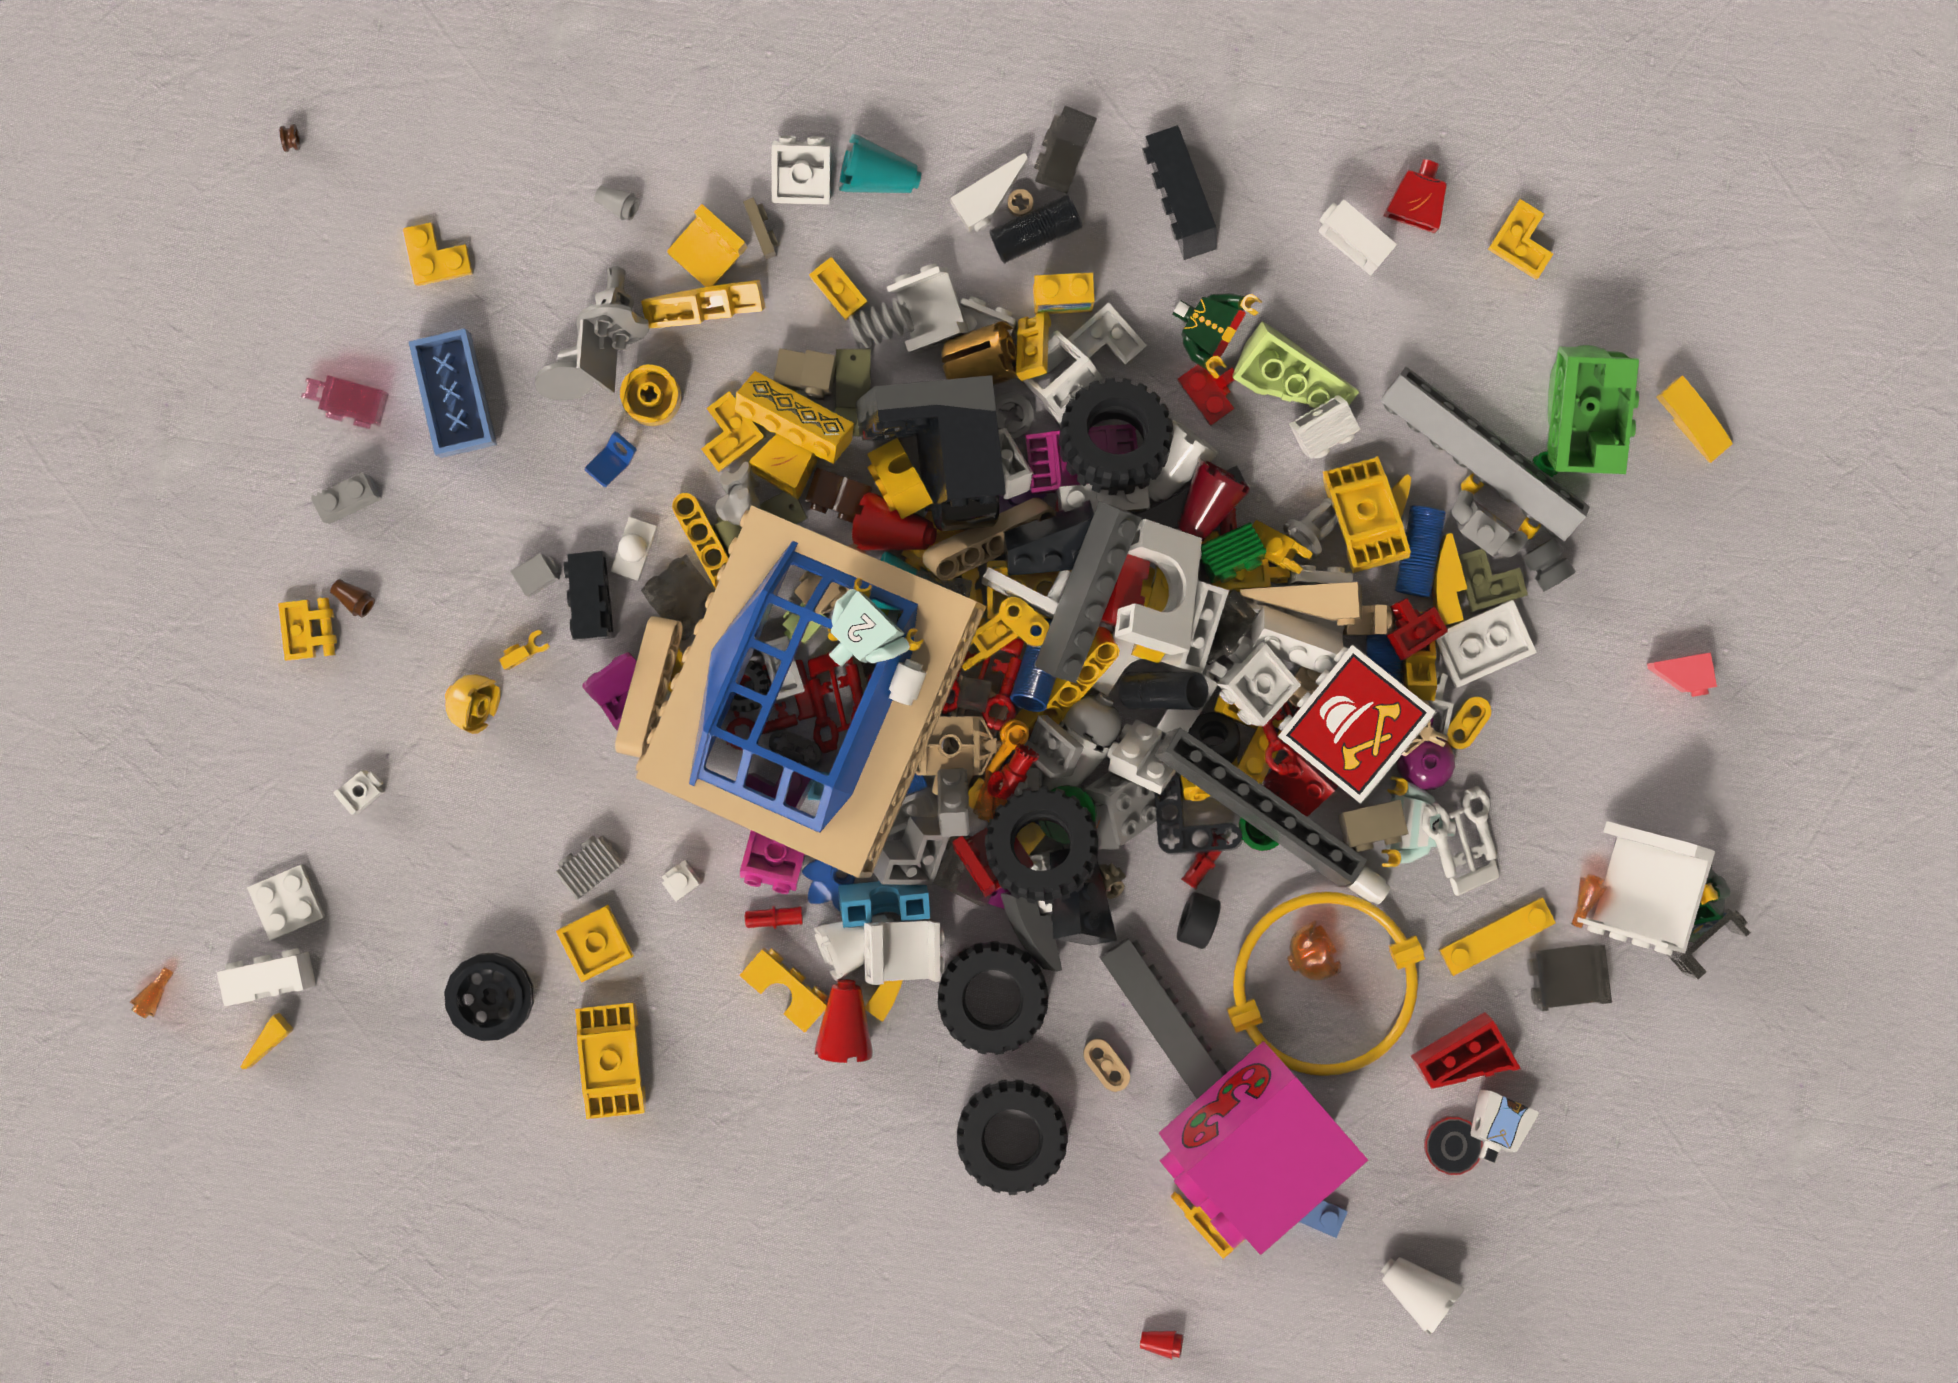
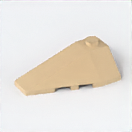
(1329, 601)

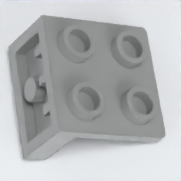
(1129, 805)

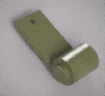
(852, 382)
(778, 505)

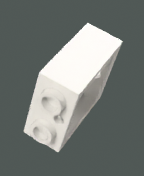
(1355, 236)
(1070, 381)

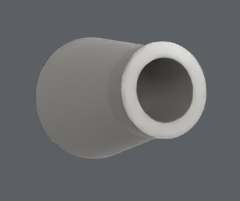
(619, 202)

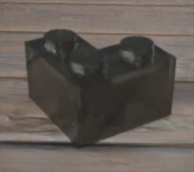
(1065, 147)

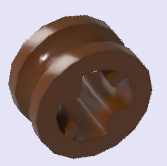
(290, 138)

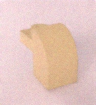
(1374, 621)

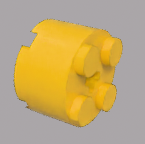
(642, 381)

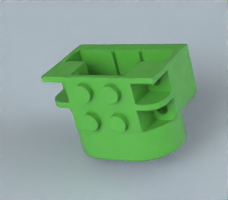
(1591, 410)

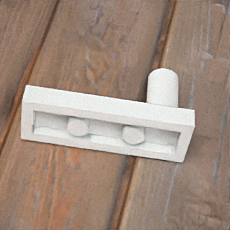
(1040, 603)

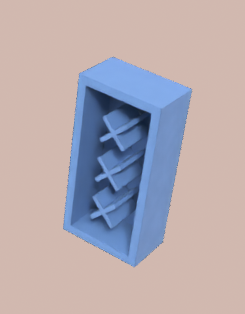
(452, 393)

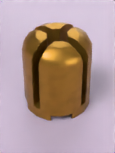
(981, 353)

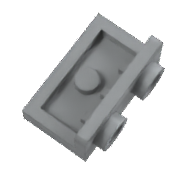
(1056, 748)

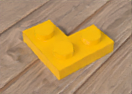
(1513, 241)
(428, 262)
(738, 434)

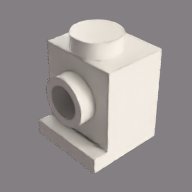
(372, 790)
(680, 880)

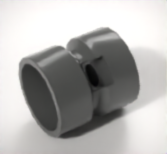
(1549, 564)

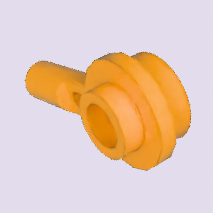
(1011, 734)

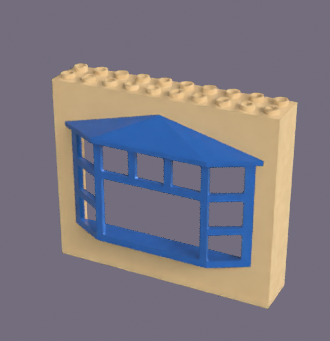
(884, 736)

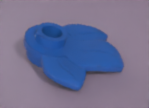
(824, 883)

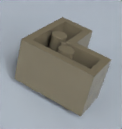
(806, 372)
(1373, 824)

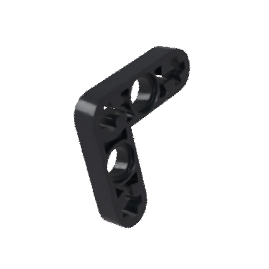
(1186, 833)

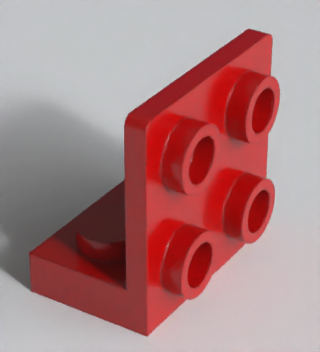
(1303, 788)
(974, 857)

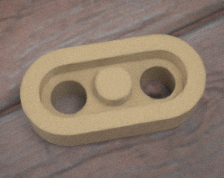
(1106, 1064)

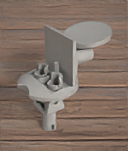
(601, 333)

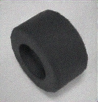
(1221, 726)
(1198, 920)

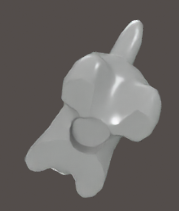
(739, 494)

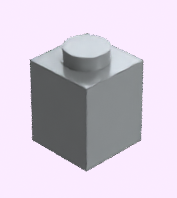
(536, 574)

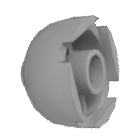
(1095, 718)

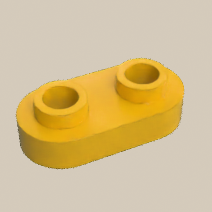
(1024, 621)
(1467, 723)

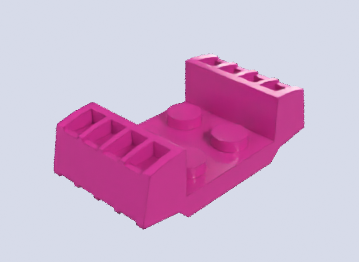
(1046, 461)

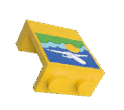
(1063, 293)

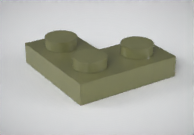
(1489, 589)

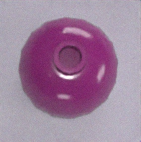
(1427, 765)

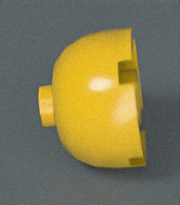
(471, 701)

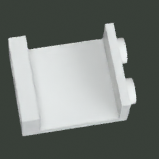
(931, 306)
(903, 951)

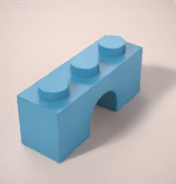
(864, 900)

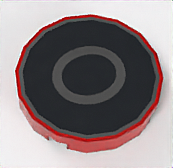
(1451, 1146)

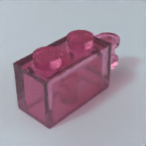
(348, 400)

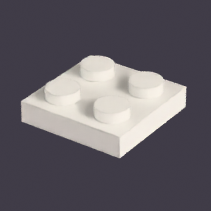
(286, 902)

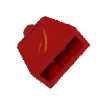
(1419, 199)

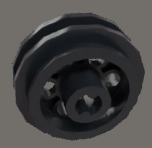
(465, 1016)

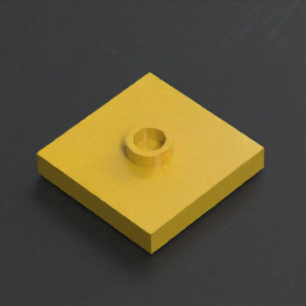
(594, 943)

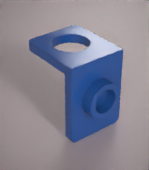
(611, 460)

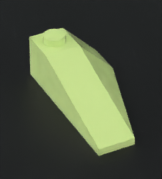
(1284, 370)

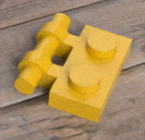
(298, 630)

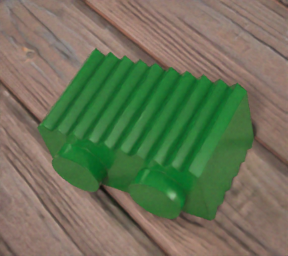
(1232, 553)

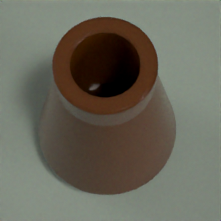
(355, 599)

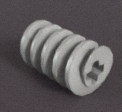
(881, 323)

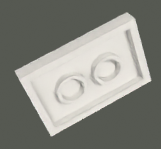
(1485, 644)

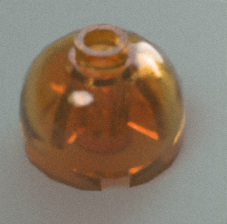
(1313, 953)

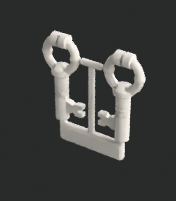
(1476, 877)

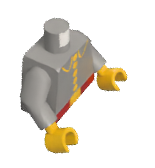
(1486, 528)

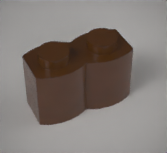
(836, 494)

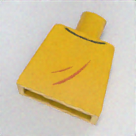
(784, 465)

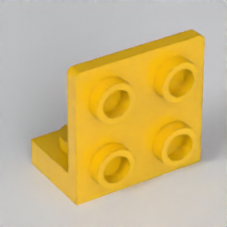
(707, 247)

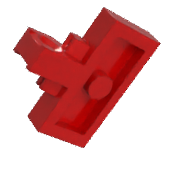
(1208, 392)
(1414, 628)

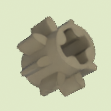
(1112, 880)

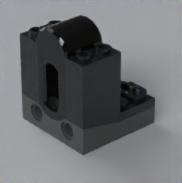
(954, 441)

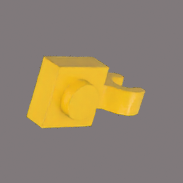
(516, 655)

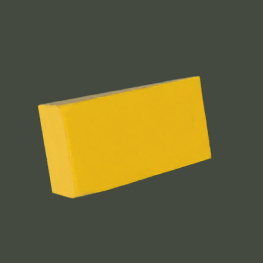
(271, 1036)

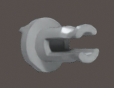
(1307, 533)

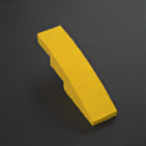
(703, 304)

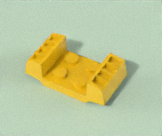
(1367, 514)
(610, 1060)

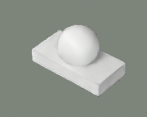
(633, 549)

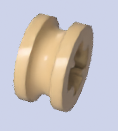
(1025, 196)

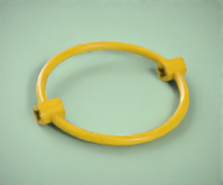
(1404, 953)

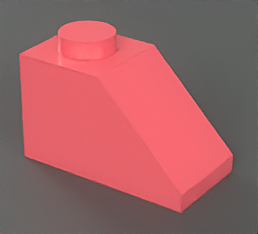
(1687, 673)

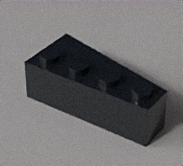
(1181, 192)

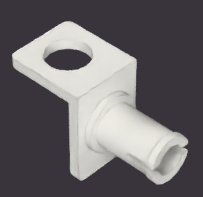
(1440, 705)

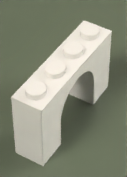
(1178, 559)
(1170, 719)

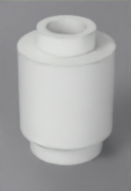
(907, 682)
(1370, 886)

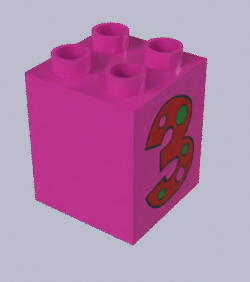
(1258, 1151)

